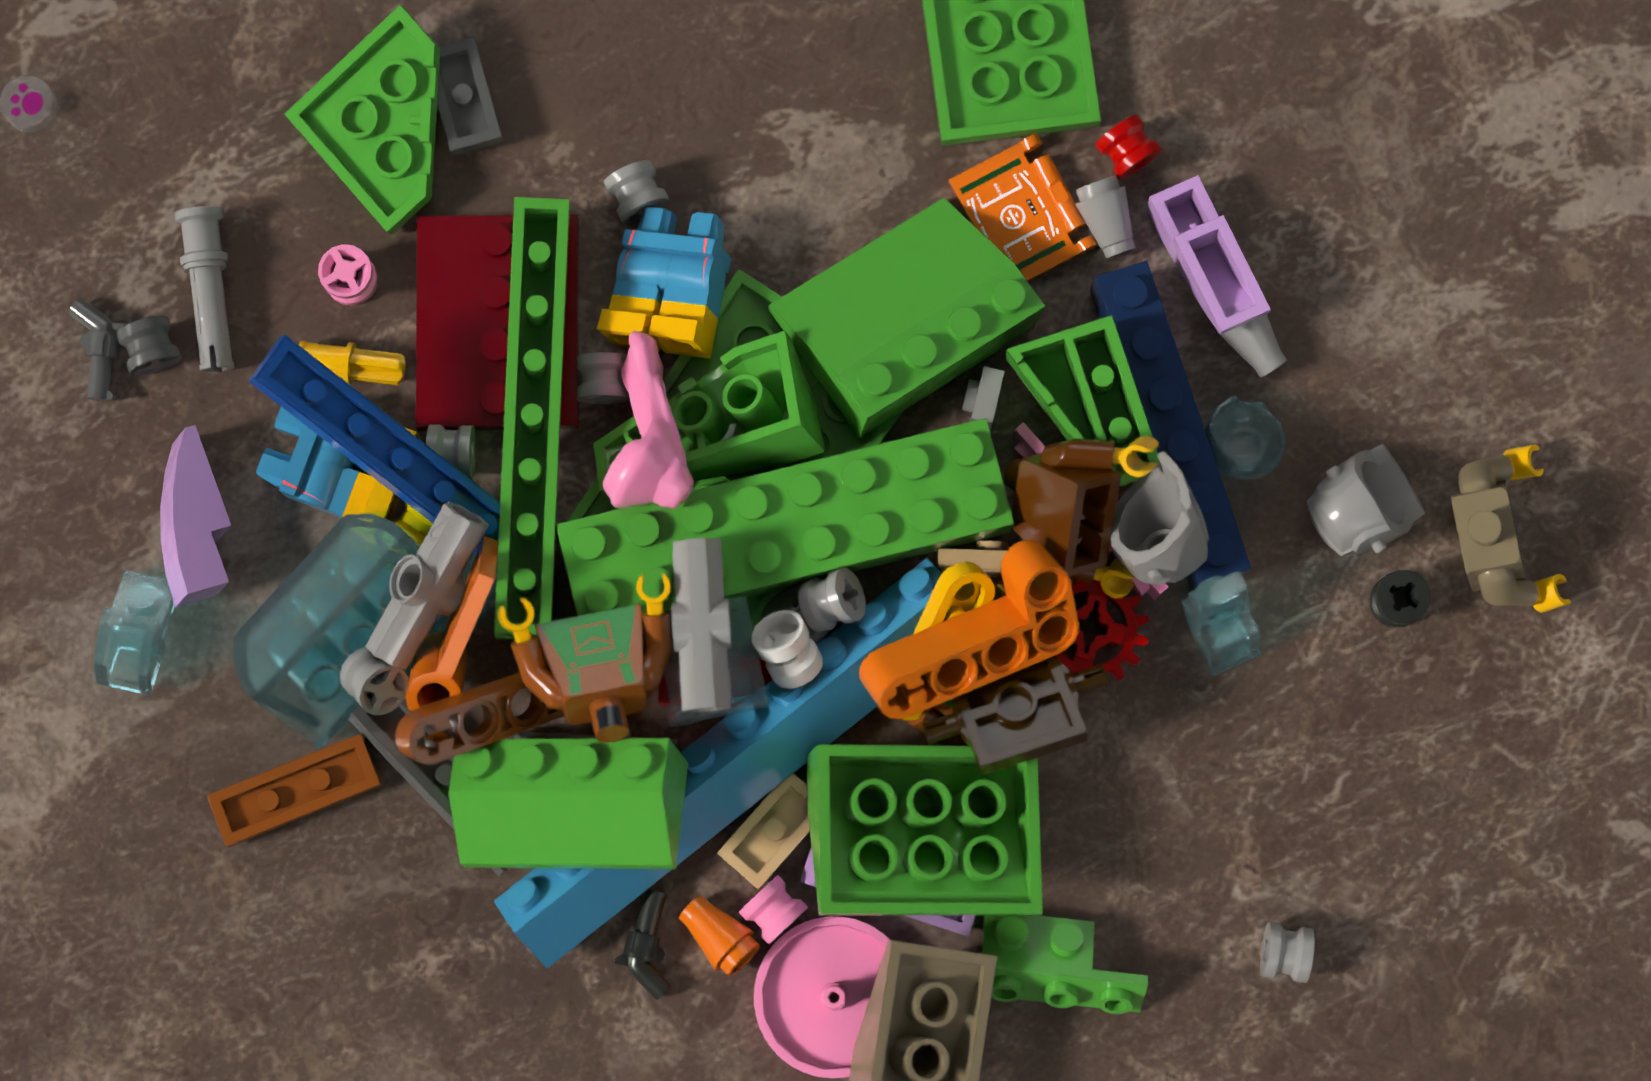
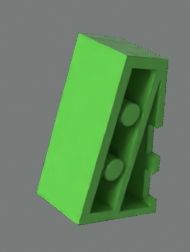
(1085, 386)

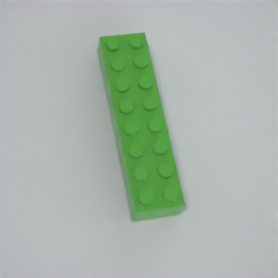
(800, 520)

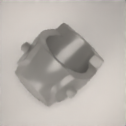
(1364, 503)
(1160, 527)

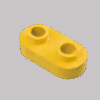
(956, 592)

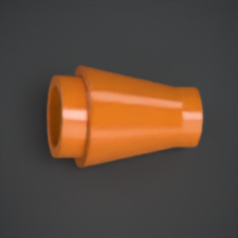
(721, 937)

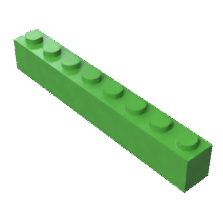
(532, 411)

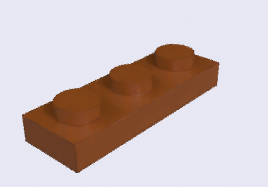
(294, 790)

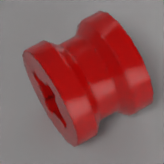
(1128, 147)

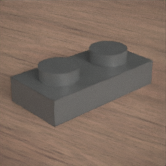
(466, 99)

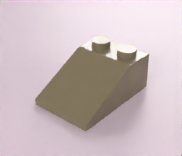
(925, 1016)

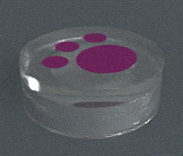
(28, 104)

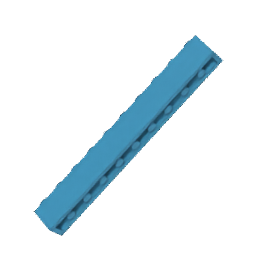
(726, 773)

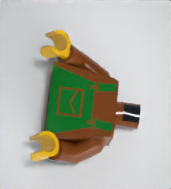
(596, 661)

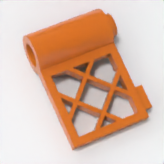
(442, 659)

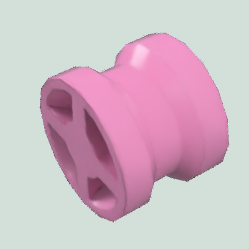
(342, 265)
(773, 909)

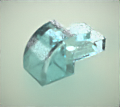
(1222, 622)
(133, 634)

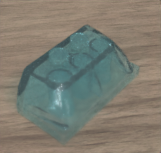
(316, 619)

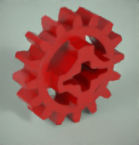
(1113, 633)

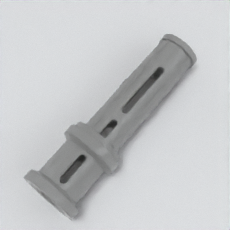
(205, 263)

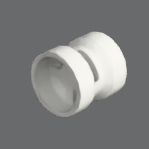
(789, 657)

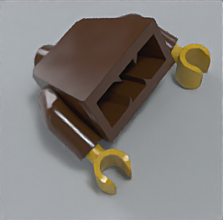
(1070, 503)

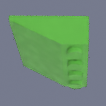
(907, 314)
(922, 832)

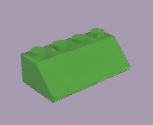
(569, 804)

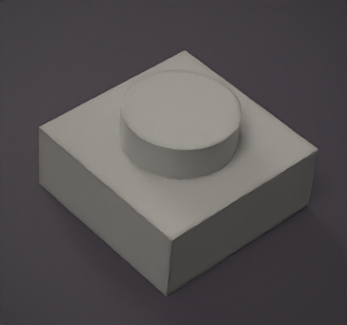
(983, 395)

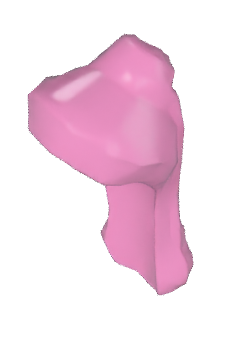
(656, 465)

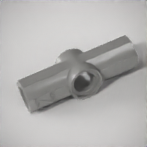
(426, 585)
(701, 625)

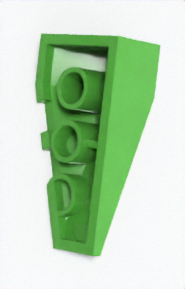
(739, 416)

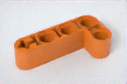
(981, 644)

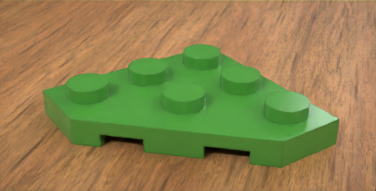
(378, 118)

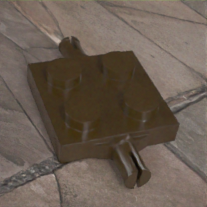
(1020, 714)

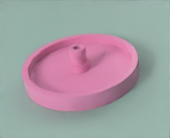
(817, 992)

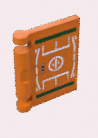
(1023, 208)

